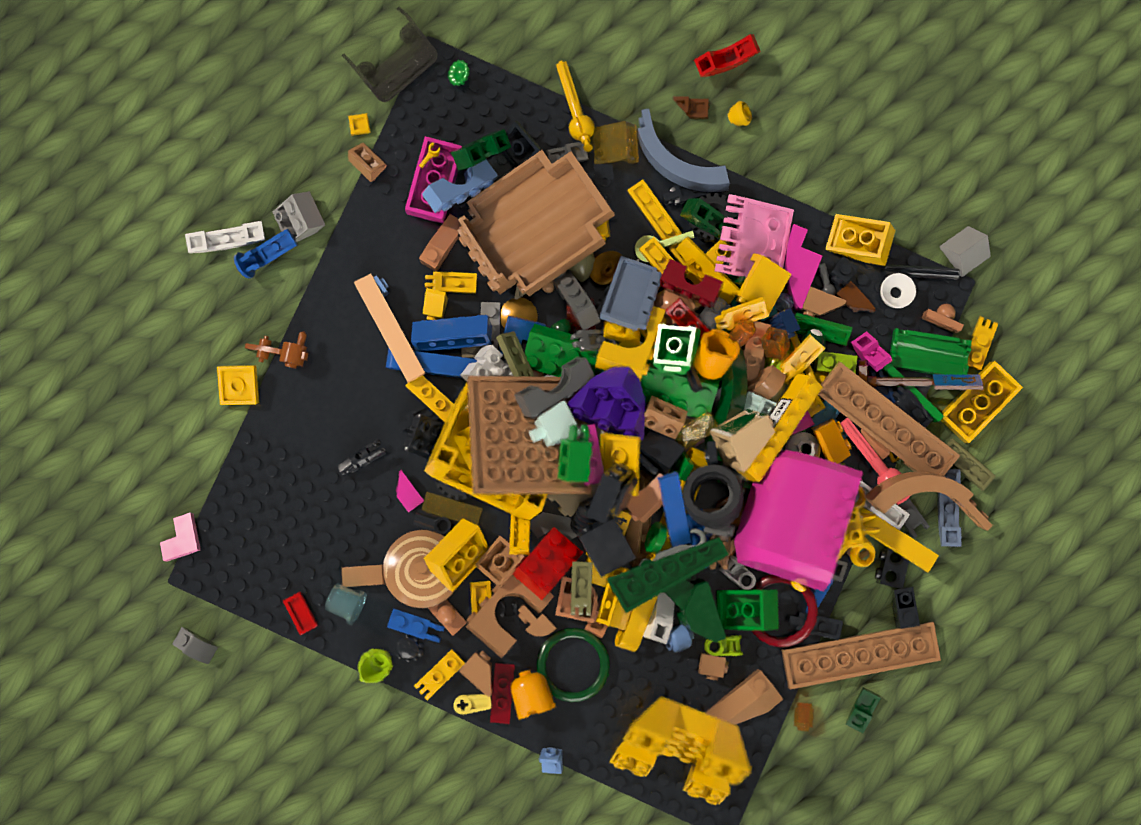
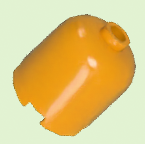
(715, 354)
(531, 694)

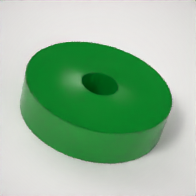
(655, 538)

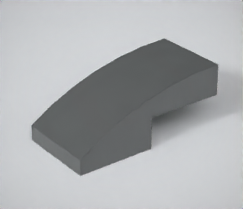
(576, 148)

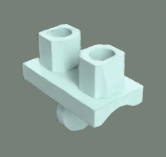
(759, 403)

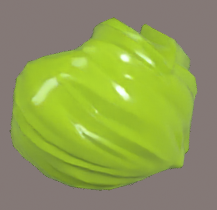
(374, 666)

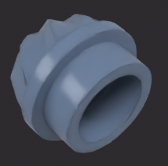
(784, 302)

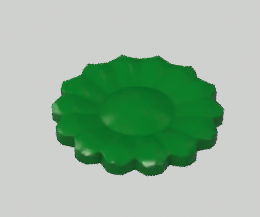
(458, 73)

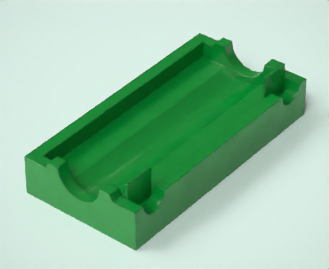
(929, 353)

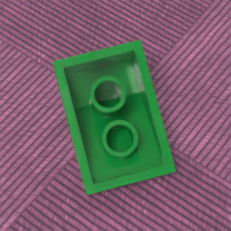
(748, 609)

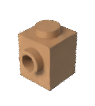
(712, 666)

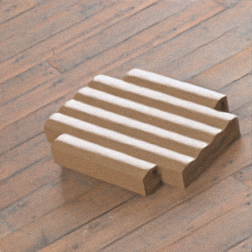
(534, 223)

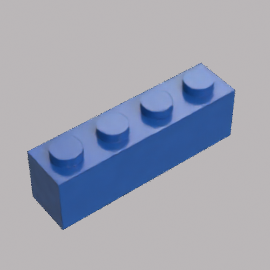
(451, 333)

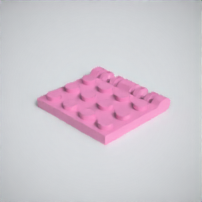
(758, 230)

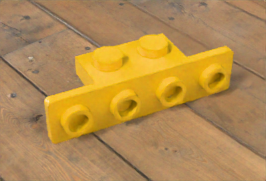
(701, 264)

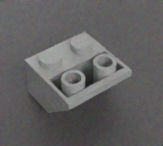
(299, 216)

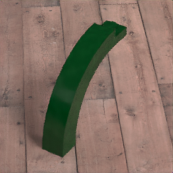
(733, 392)

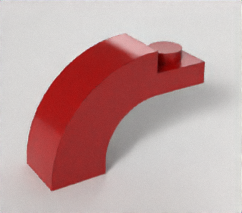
(727, 58)

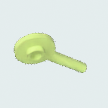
(664, 243)

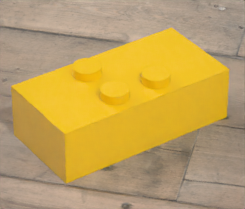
(976, 408)

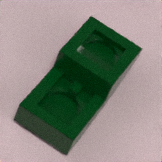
(862, 710)

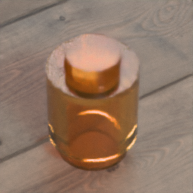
(743, 331)
(803, 716)

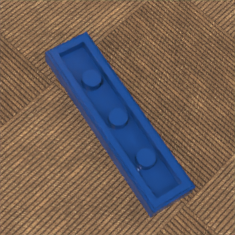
(674, 509)

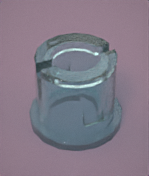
(345, 603)

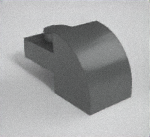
(194, 646)

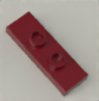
(502, 693)

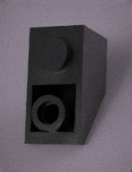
(905, 608)

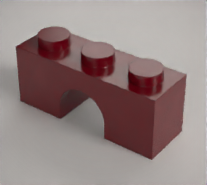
(705, 292)

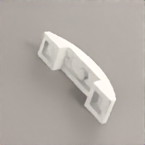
(225, 239)

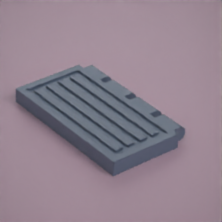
(631, 294)

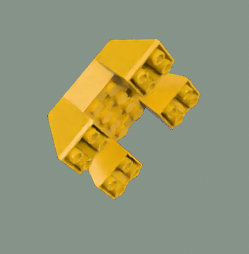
(692, 736)

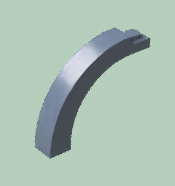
(684, 174)

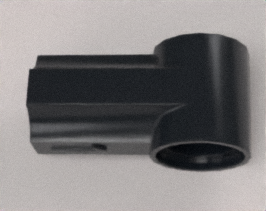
(431, 522)

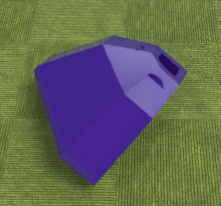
(612, 402)

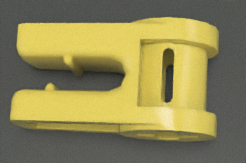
(475, 702)

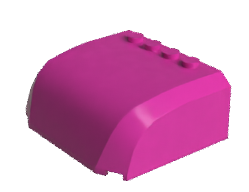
(797, 518)

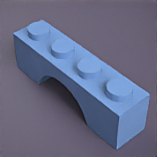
(443, 194)

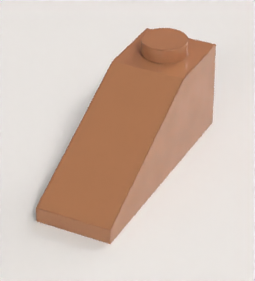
(441, 244)

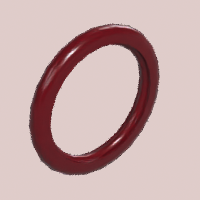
(804, 631)

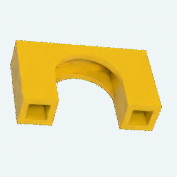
(635, 358)

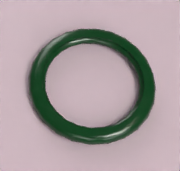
(604, 664)

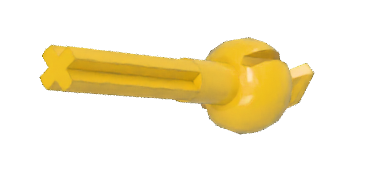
(581, 125)

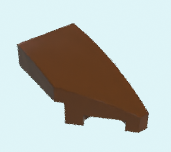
(693, 107)
(855, 298)

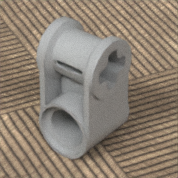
(737, 573)

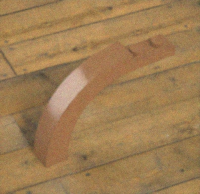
(903, 485)

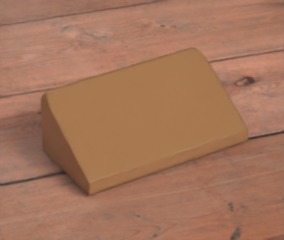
(366, 161)

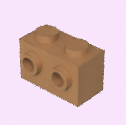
(665, 418)

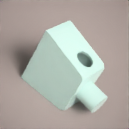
(553, 425)

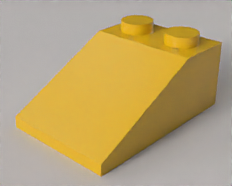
(861, 239)

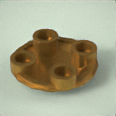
(518, 308)

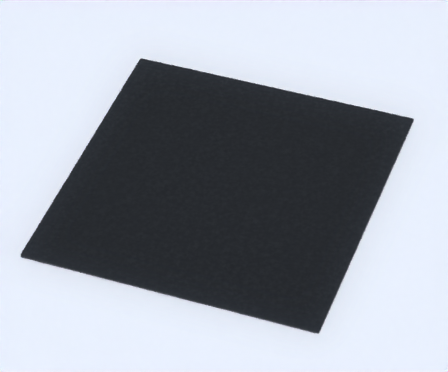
(292, 521)

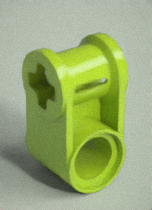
(727, 647)

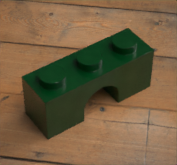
(480, 149)

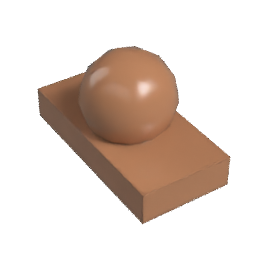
(943, 318)
(448, 616)

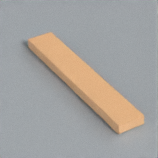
(389, 328)

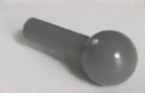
(827, 286)

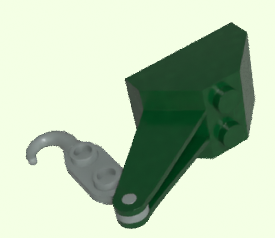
(694, 599)

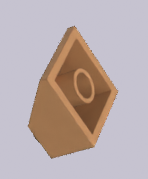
(479, 672)

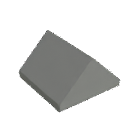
(967, 250)

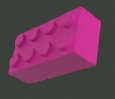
(435, 169)

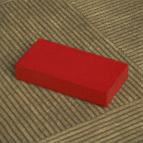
(300, 613)

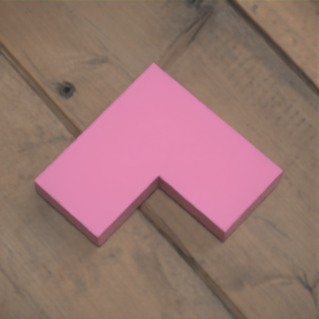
(186, 540)

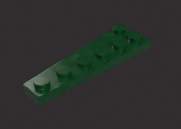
(652, 579)

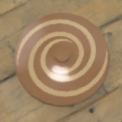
(408, 573)

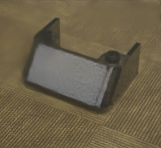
(401, 67)

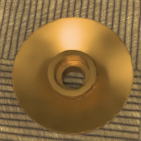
(605, 267)

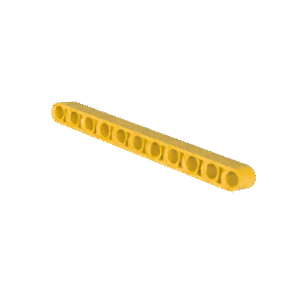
(639, 617)

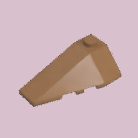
(747, 700)

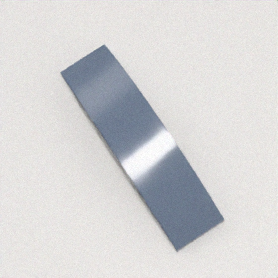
(949, 515)

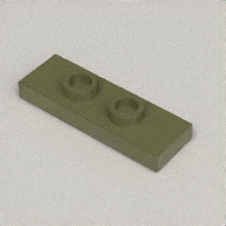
(971, 467)

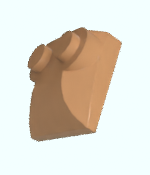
(498, 563)

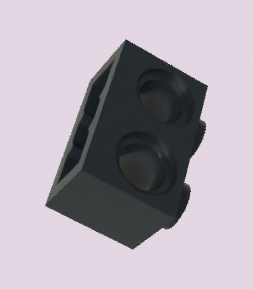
(898, 568)

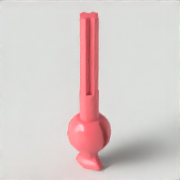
(869, 453)

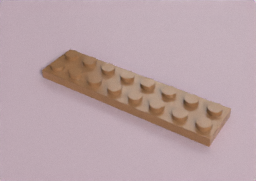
(886, 422)
(860, 655)

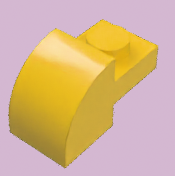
(627, 337)

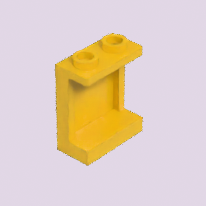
(764, 280)

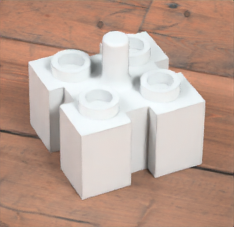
(487, 364)

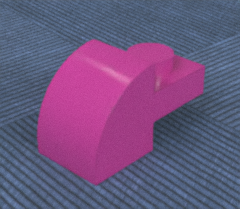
(869, 349)

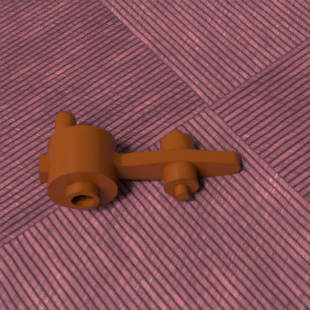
(290, 354)

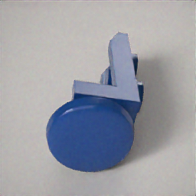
(264, 254)

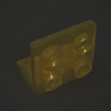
(616, 143)

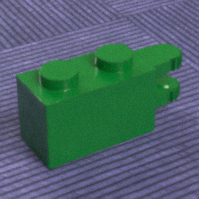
(575, 455)

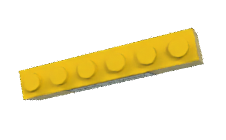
(785, 419)

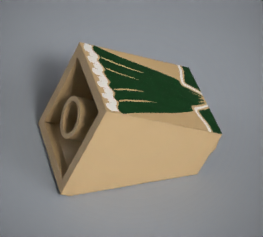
(742, 438)

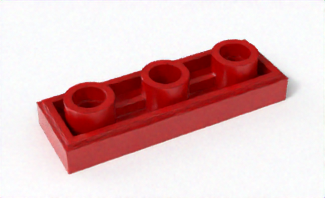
(684, 316)

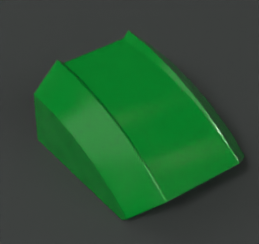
(675, 348)

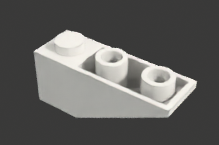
(660, 620)

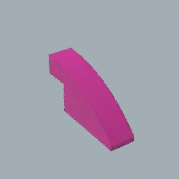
(801, 265)

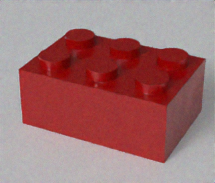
(547, 563)

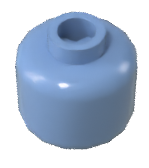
(679, 638)

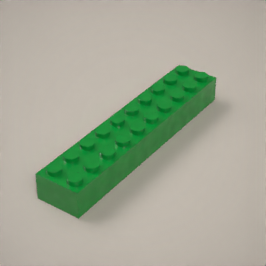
(551, 349)

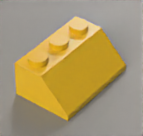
(457, 554)

